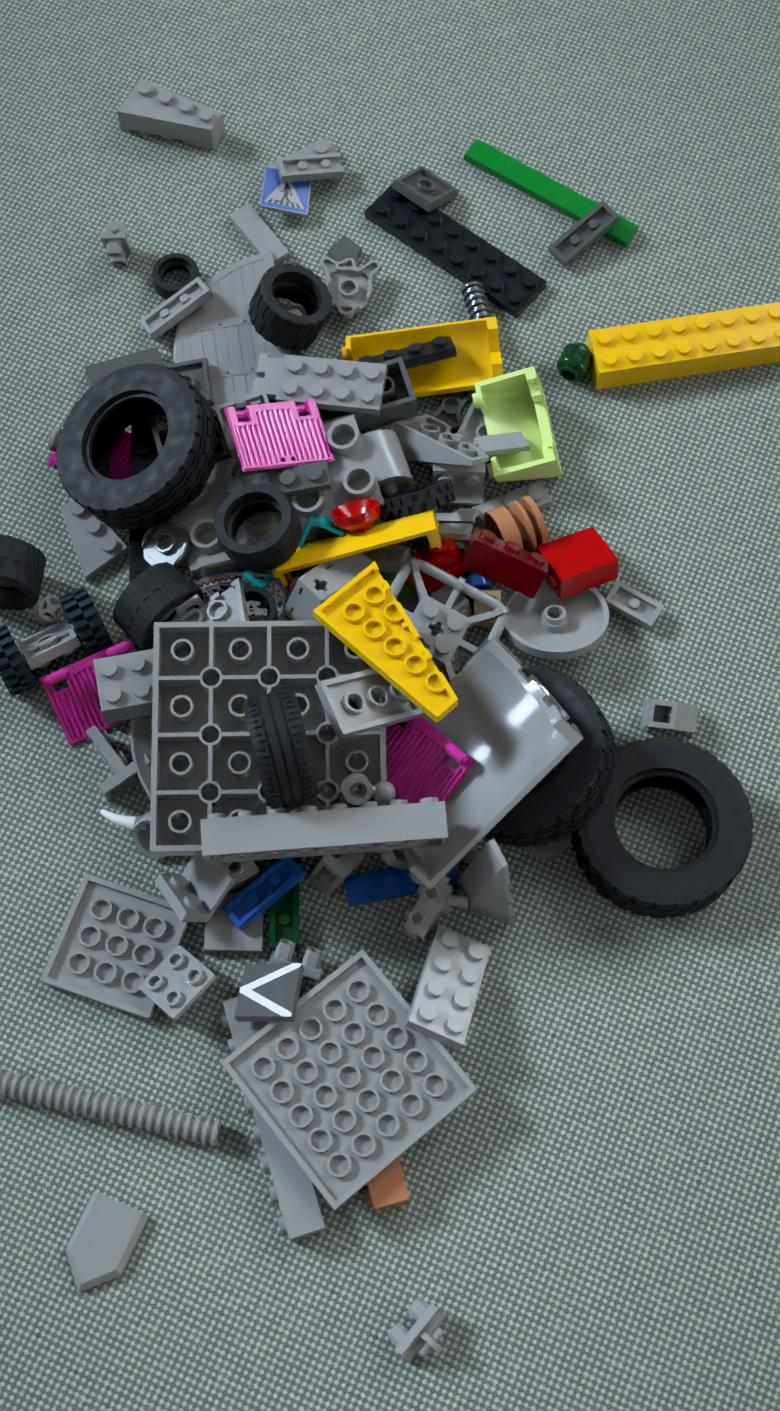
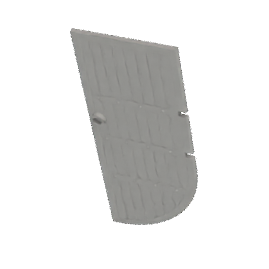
(225, 333)

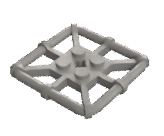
(451, 623)

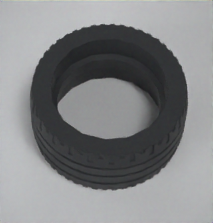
(245, 503)

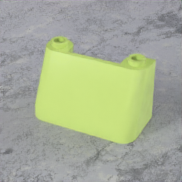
(519, 405)

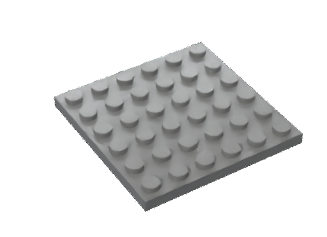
(348, 1079)

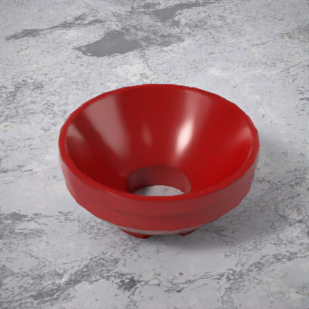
(356, 515)

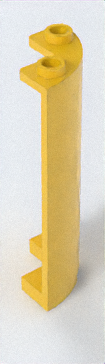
(475, 345)
(351, 544)

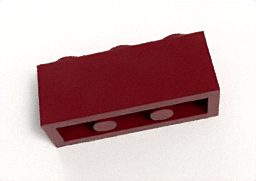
(504, 562)

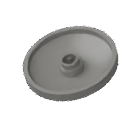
(556, 626)

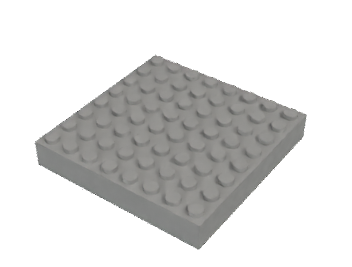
(201, 731)

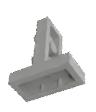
(125, 772)

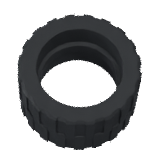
(278, 324)
(20, 573)
(152, 599)

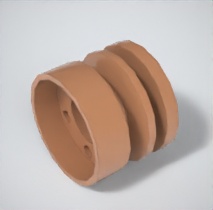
(520, 524)

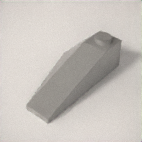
(431, 441)
(487, 885)

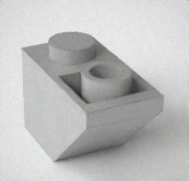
(669, 715)

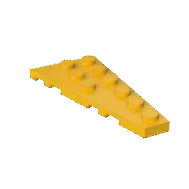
(382, 635)

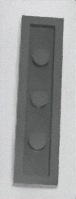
(291, 480)

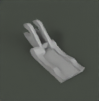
(502, 443)

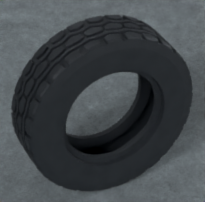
(172, 477)
(579, 783)
(717, 798)

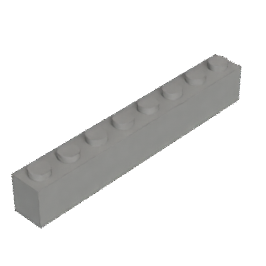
(291, 1185)

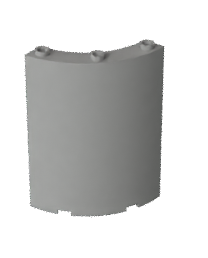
(513, 735)

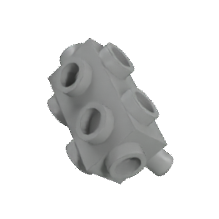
(423, 915)

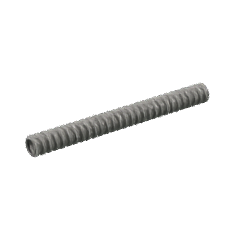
(109, 1108)

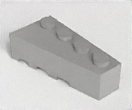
(170, 115)

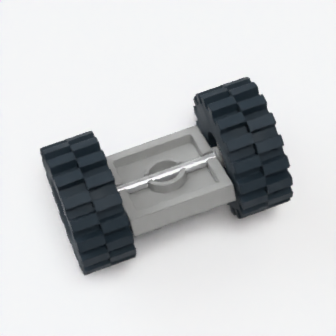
(55, 641)

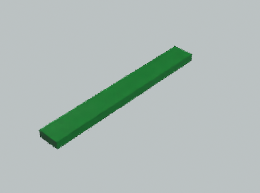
(542, 188)

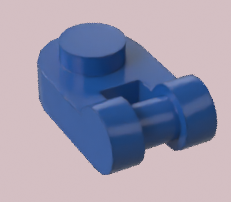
(477, 581)

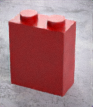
(578, 562)

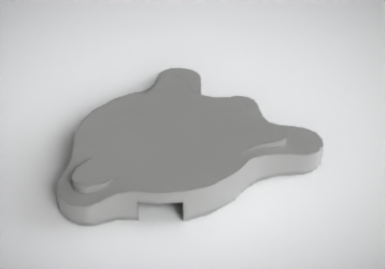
(348, 284)

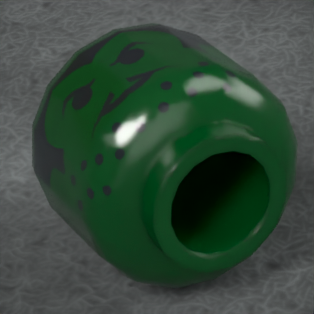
(575, 361)

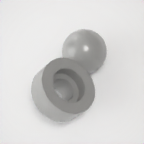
(382, 792)

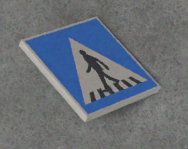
(284, 197)

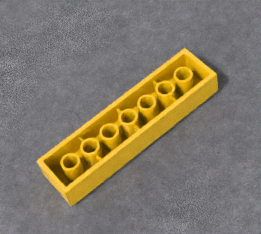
(685, 345)

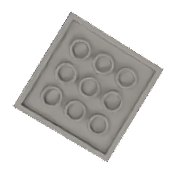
(113, 945)

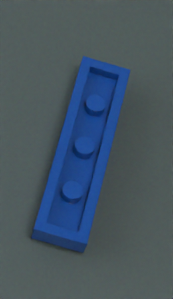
(385, 885)

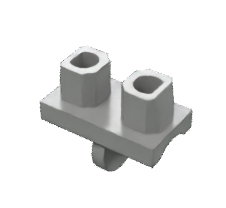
(116, 242)
(310, 962)
(422, 1335)

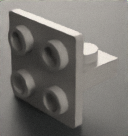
(466, 482)
(177, 982)

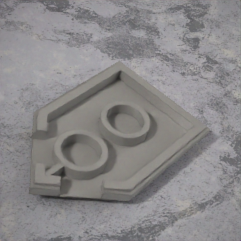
(103, 1241)

